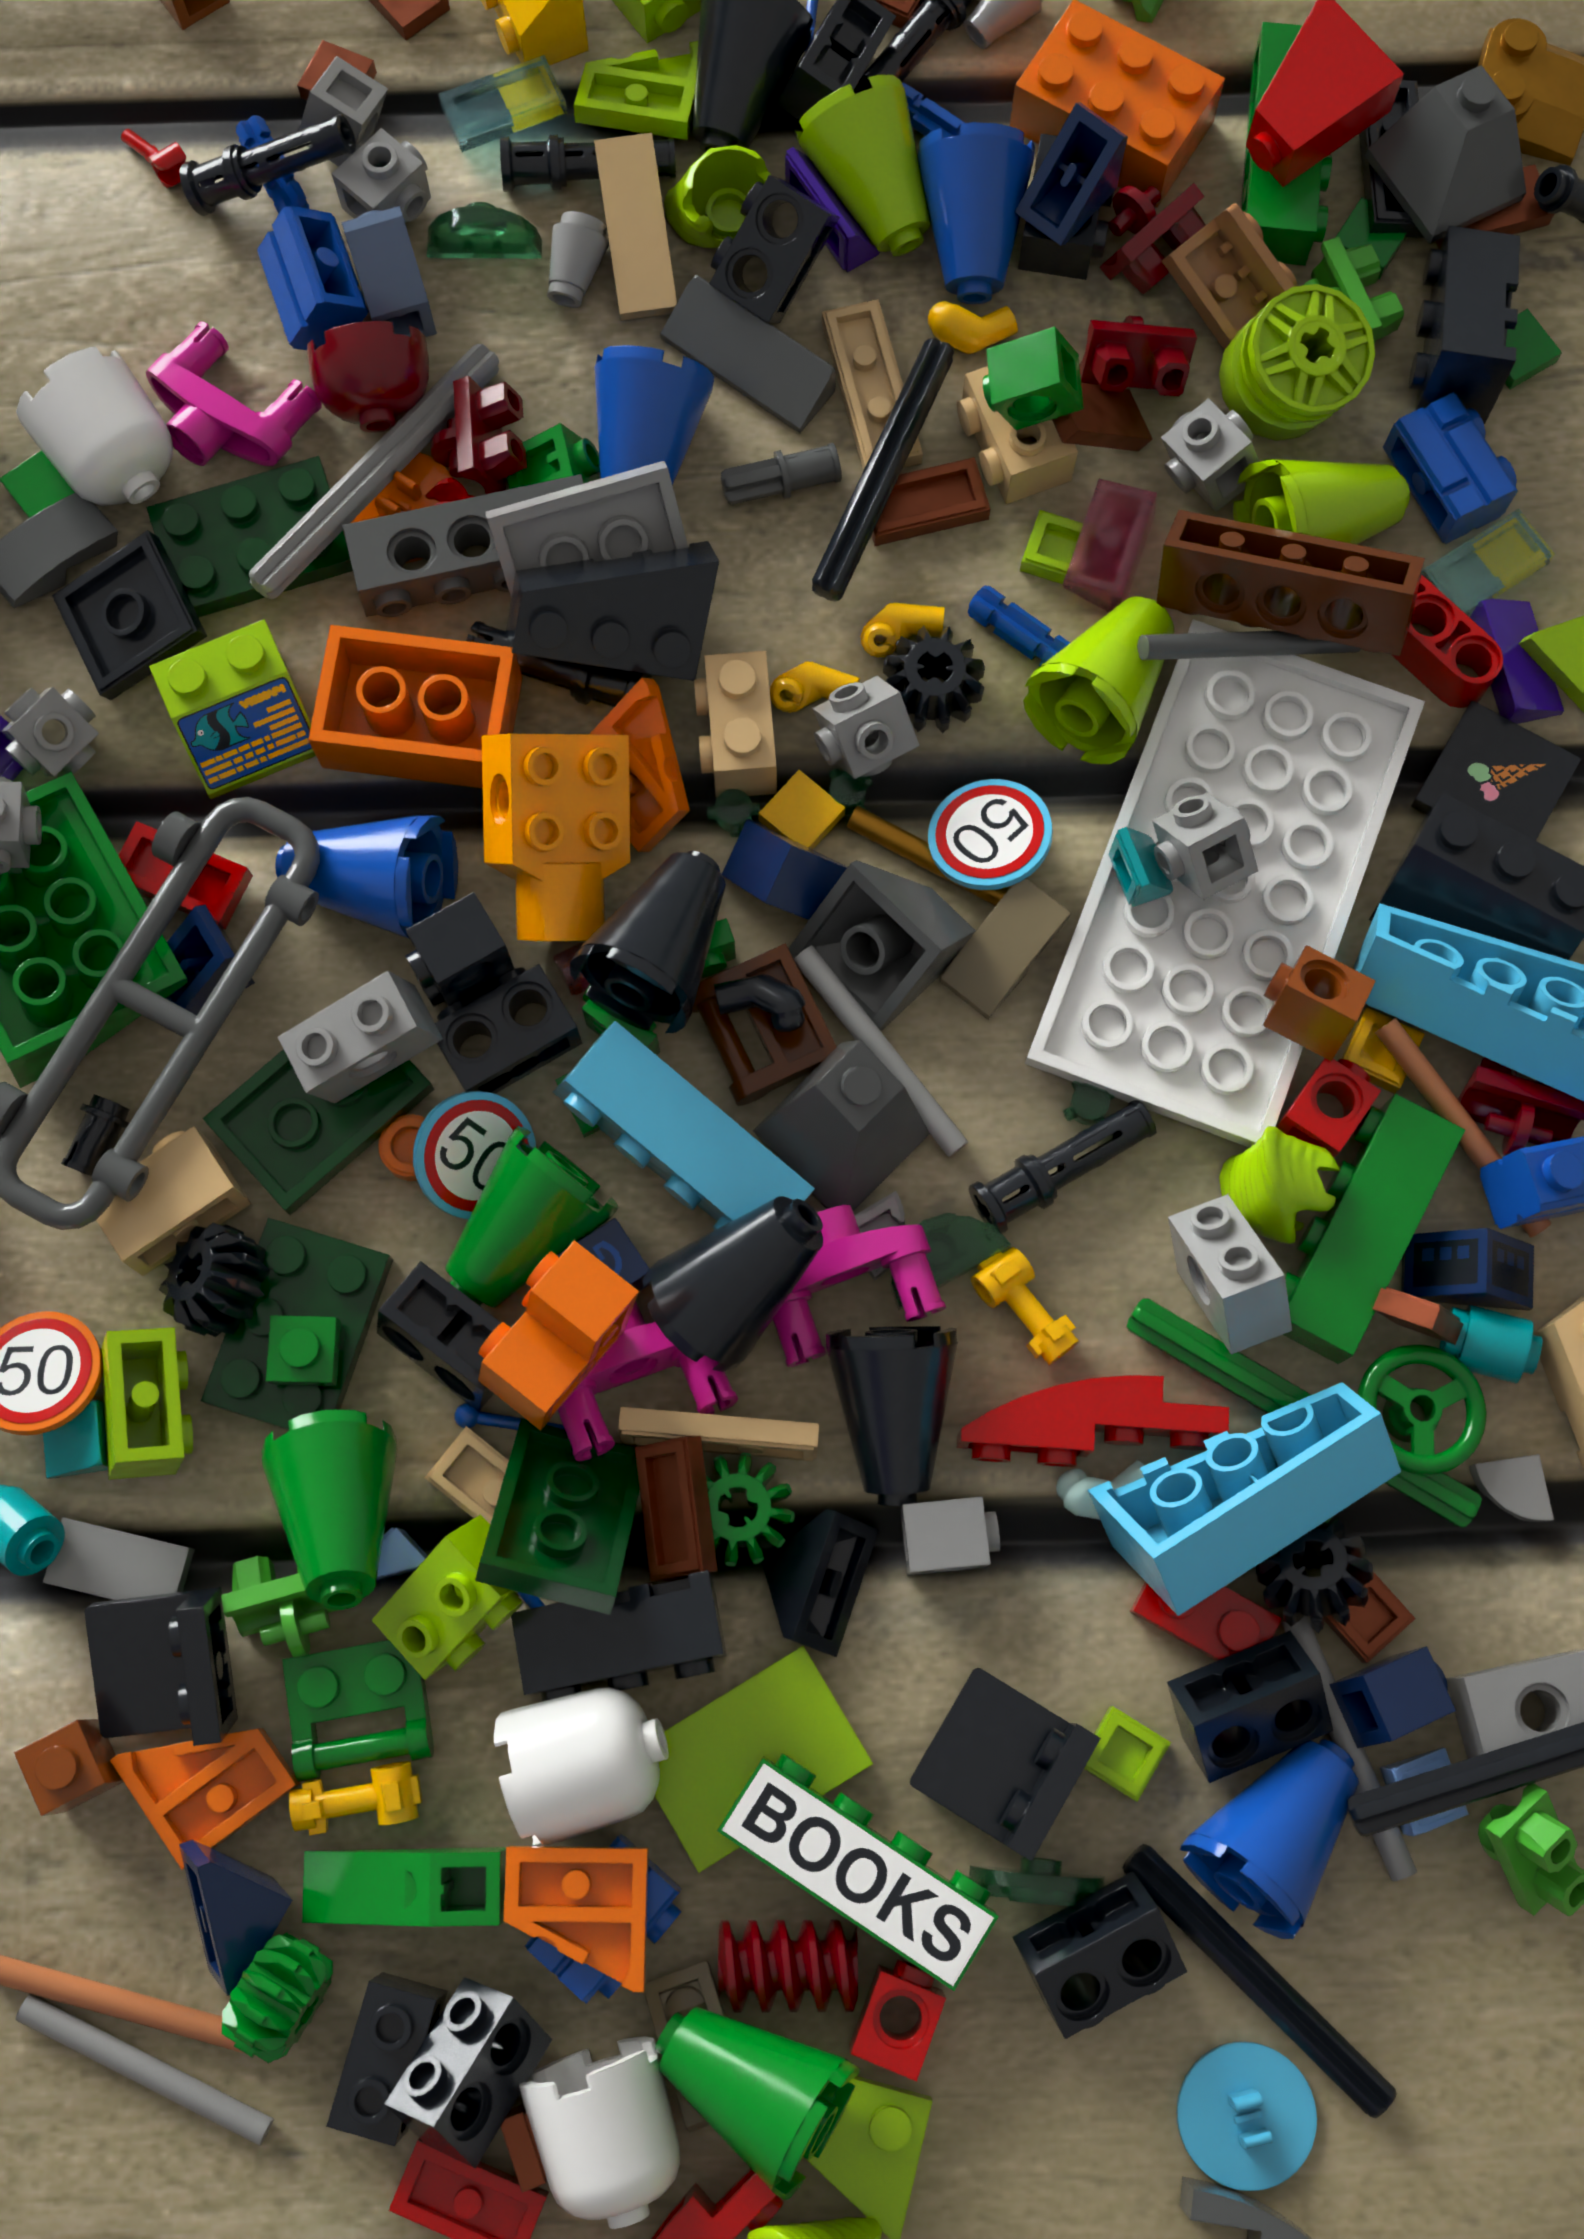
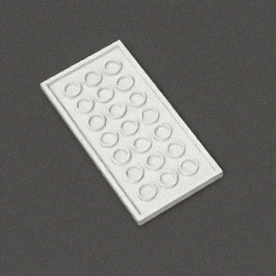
(1172, 991)

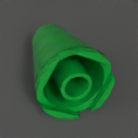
(527, 1209)
(333, 1500)
(757, 2091)

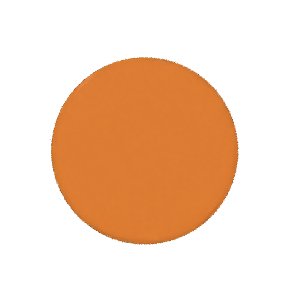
(397, 1146)

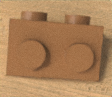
(1228, 272)

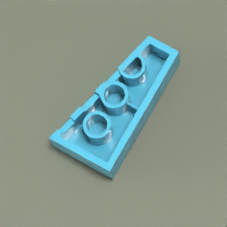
(1480, 994)
(674, 1130)
(1247, 1495)

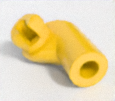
(969, 331)
(899, 620)
(806, 685)

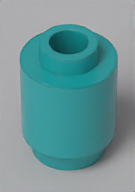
(1495, 1344)
(27, 1533)

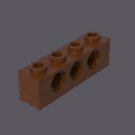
(1289, 582)

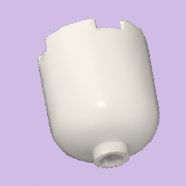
(98, 428)
(579, 1763)
(605, 2132)

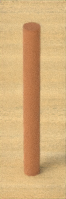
(1443, 1101)
(113, 2001)

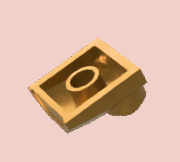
(1541, 85)

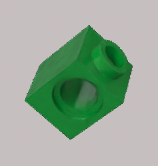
(1033, 379)

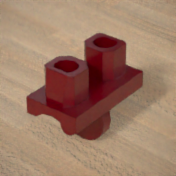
(1135, 212)
(1137, 356)
(474, 438)
(1518, 1107)

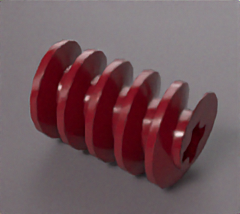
(788, 1965)

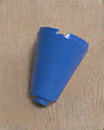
(972, 200)
(647, 408)
(384, 870)
(1276, 1837)

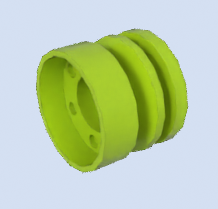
(1297, 362)

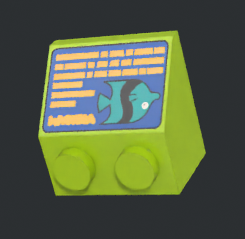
(235, 708)

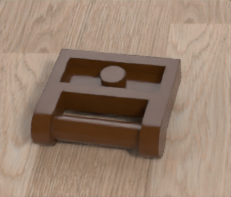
(790, 1053)

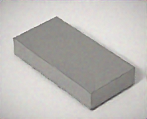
(117, 1563)

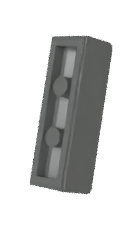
(749, 354)

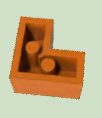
(568, 1325)

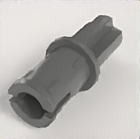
(781, 474)

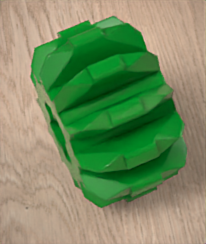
(757, 1497)
(277, 1997)

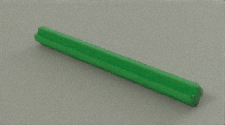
(1271, 1392)

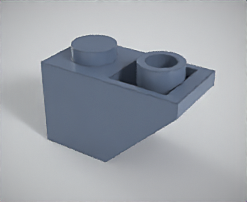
(389, 271)

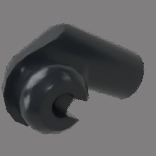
(764, 993)

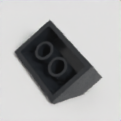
(1489, 881)

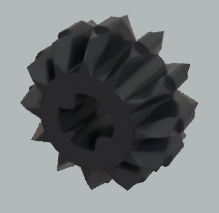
(933, 660)
(214, 1280)
(1340, 1582)

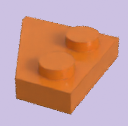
(654, 773)
(206, 1788)
(583, 1904)

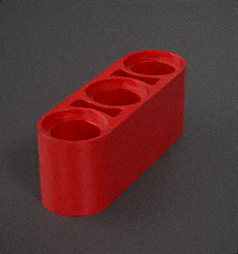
(1453, 642)

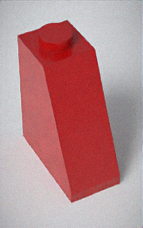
(1322, 94)

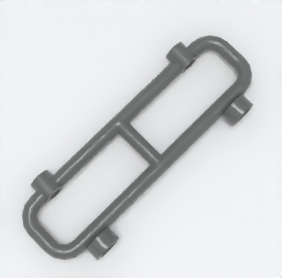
(188, 849)

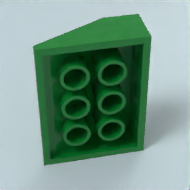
(64, 930)

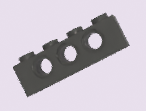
(439, 535)

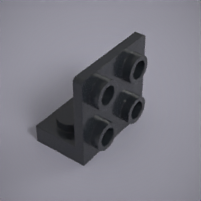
(162, 1665)
(1003, 1762)

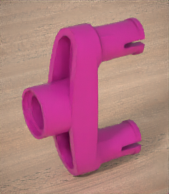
(214, 420)
(850, 1254)
(635, 1355)

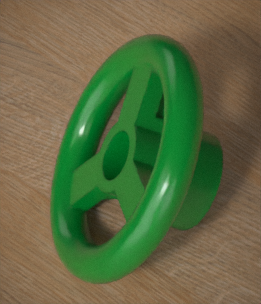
(1419, 1433)

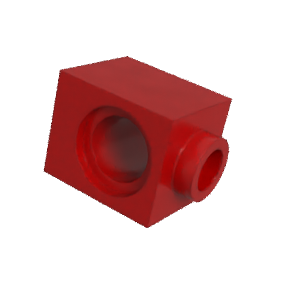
(1345, 1082)
(898, 2051)

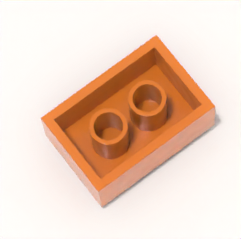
(1128, 81)
(411, 704)

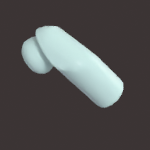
(1074, 1483)

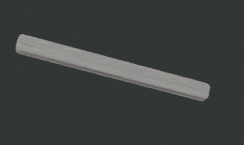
(368, 477)

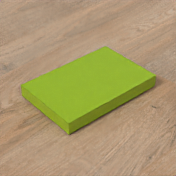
(722, 1743)

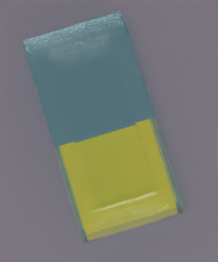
(502, 103)
(1490, 562)

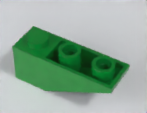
(405, 1887)

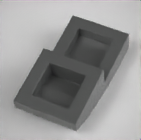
(49, 543)
(1224, 2206)

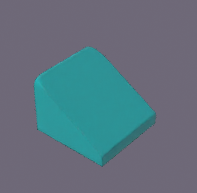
(1137, 868)
(78, 1445)

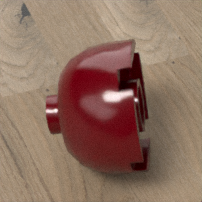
(369, 373)

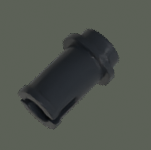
(1560, 191)
(95, 1134)

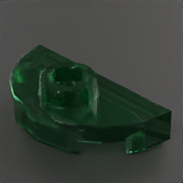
(482, 233)
(957, 1247)
(1037, 1882)

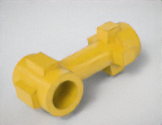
(1005, 1279)
(392, 1794)

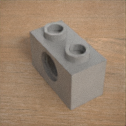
(360, 1037)
(1230, 1274)
(1491, 1700)

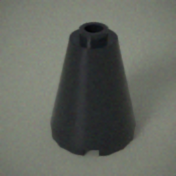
(743, 65)
(655, 945)
(733, 1281)
(894, 1403)

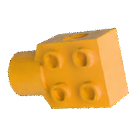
(556, 826)

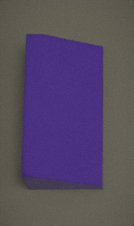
(847, 241)
(1522, 686)

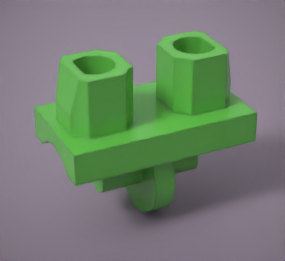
(1352, 271)
(273, 1606)
(1534, 1852)

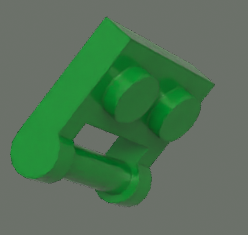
(349, 1685)

